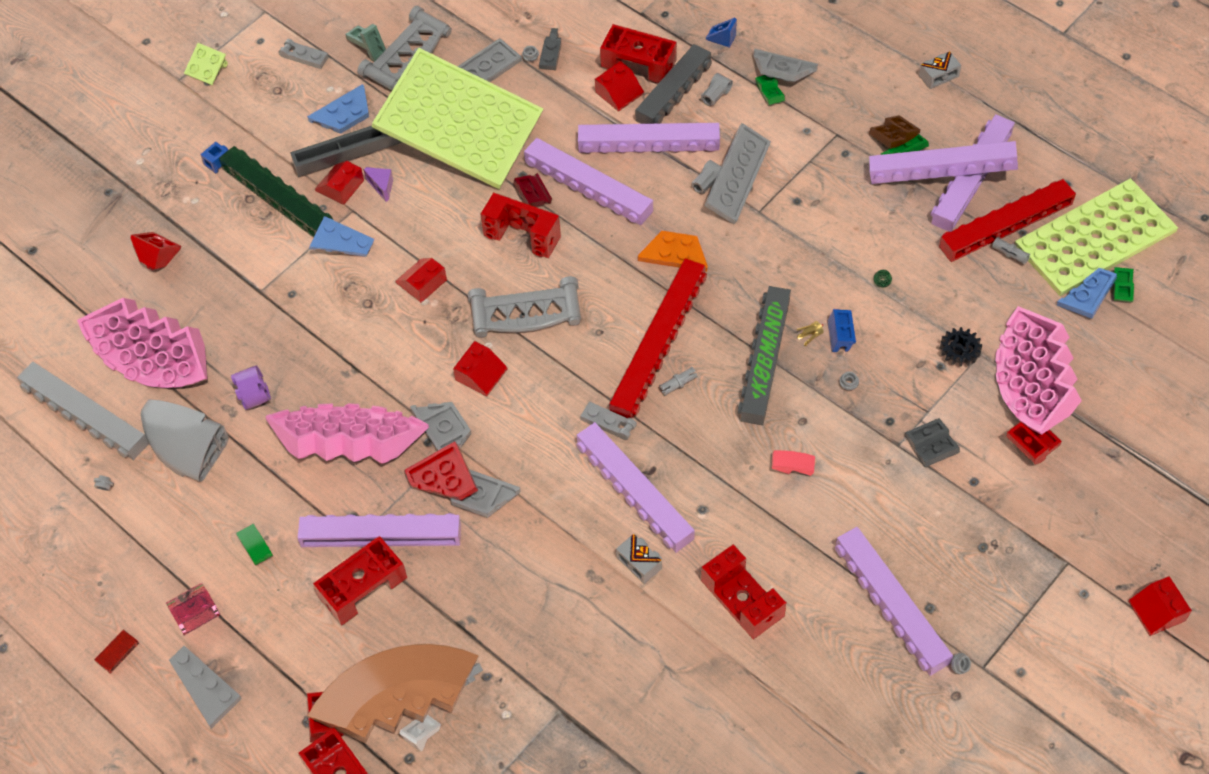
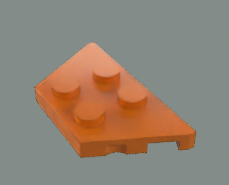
(672, 249)

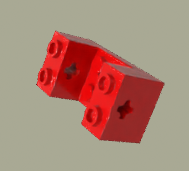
(656, 52)
(541, 224)
(727, 578)
(341, 590)
(329, 755)

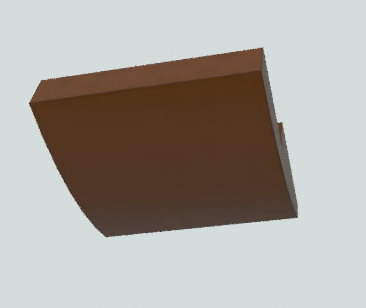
(894, 131)

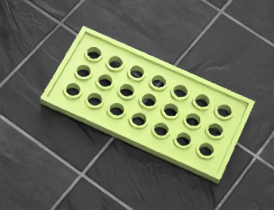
(1094, 246)

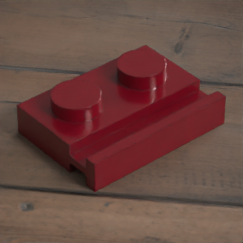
(532, 190)

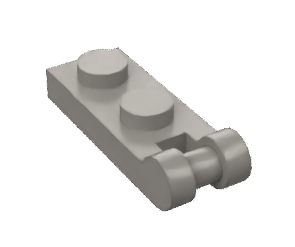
(303, 54)
(608, 420)

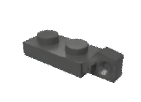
(550, 51)

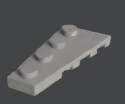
(206, 688)

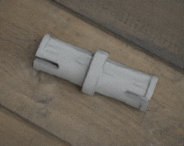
(1011, 250)
(678, 381)

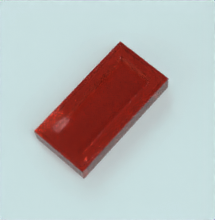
(116, 651)

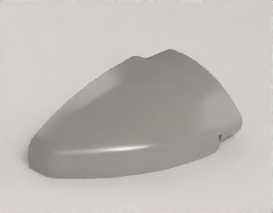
(183, 438)

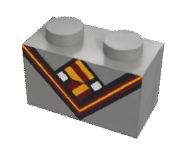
(939, 70)
(639, 558)

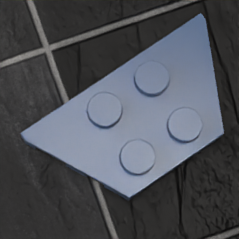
(343, 112)

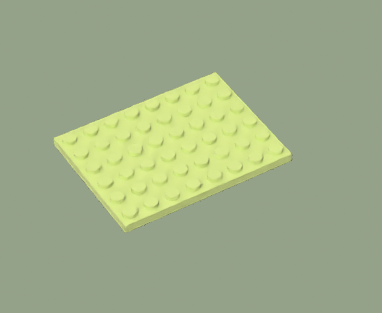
(458, 118)

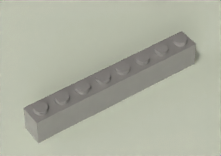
(83, 411)

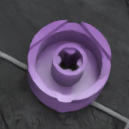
(251, 387)

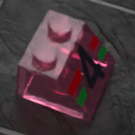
(193, 608)

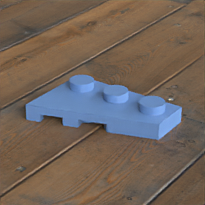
(340, 238)
(1090, 294)

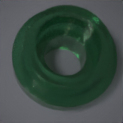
(882, 274)

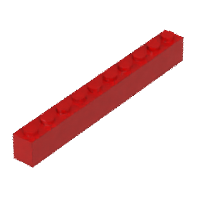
(658, 339)

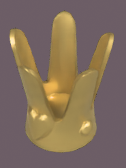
(815, 329)

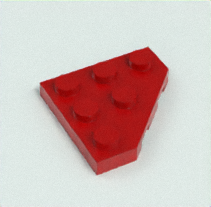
(443, 474)

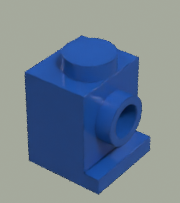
(211, 156)

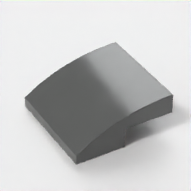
(932, 442)

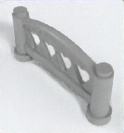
(421, 22)
(485, 307)

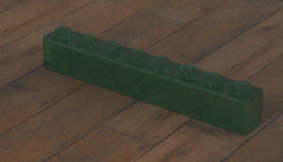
(273, 190)

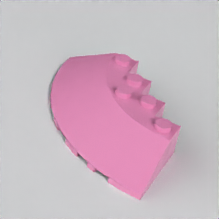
(145, 345)
(1036, 370)
(346, 431)

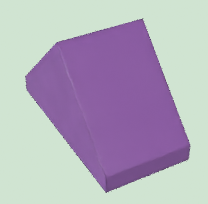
(380, 180)

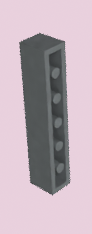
(674, 86)

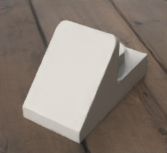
(417, 732)

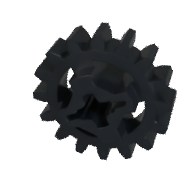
(960, 346)

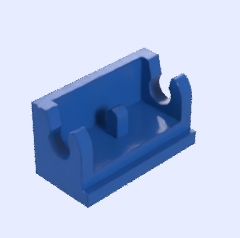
(841, 330)

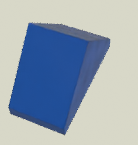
(723, 33)

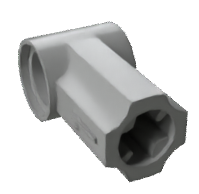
(718, 86)
(706, 177)

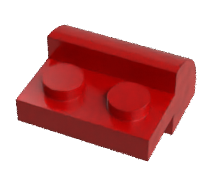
(1033, 444)

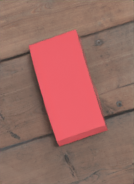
(793, 461)

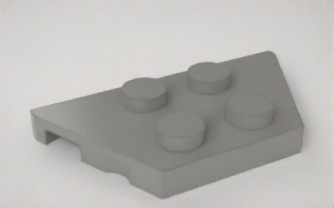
(783, 66)
(444, 424)
(490, 496)

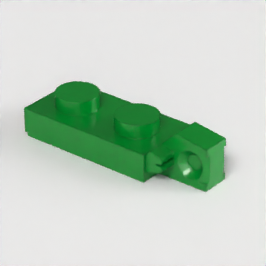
(915, 144)

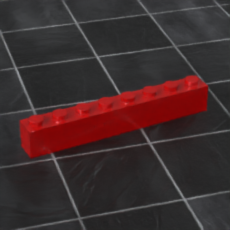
(1006, 220)

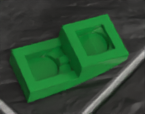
(769, 89)
(1123, 286)
(254, 544)

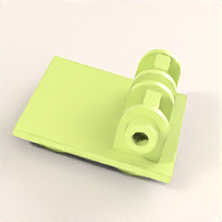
(205, 63)

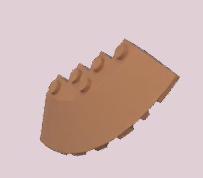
(394, 685)

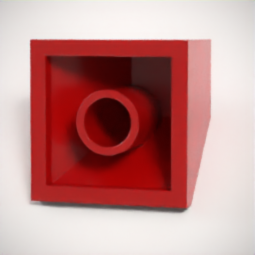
(154, 249)

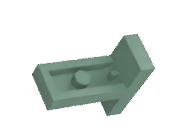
(369, 39)

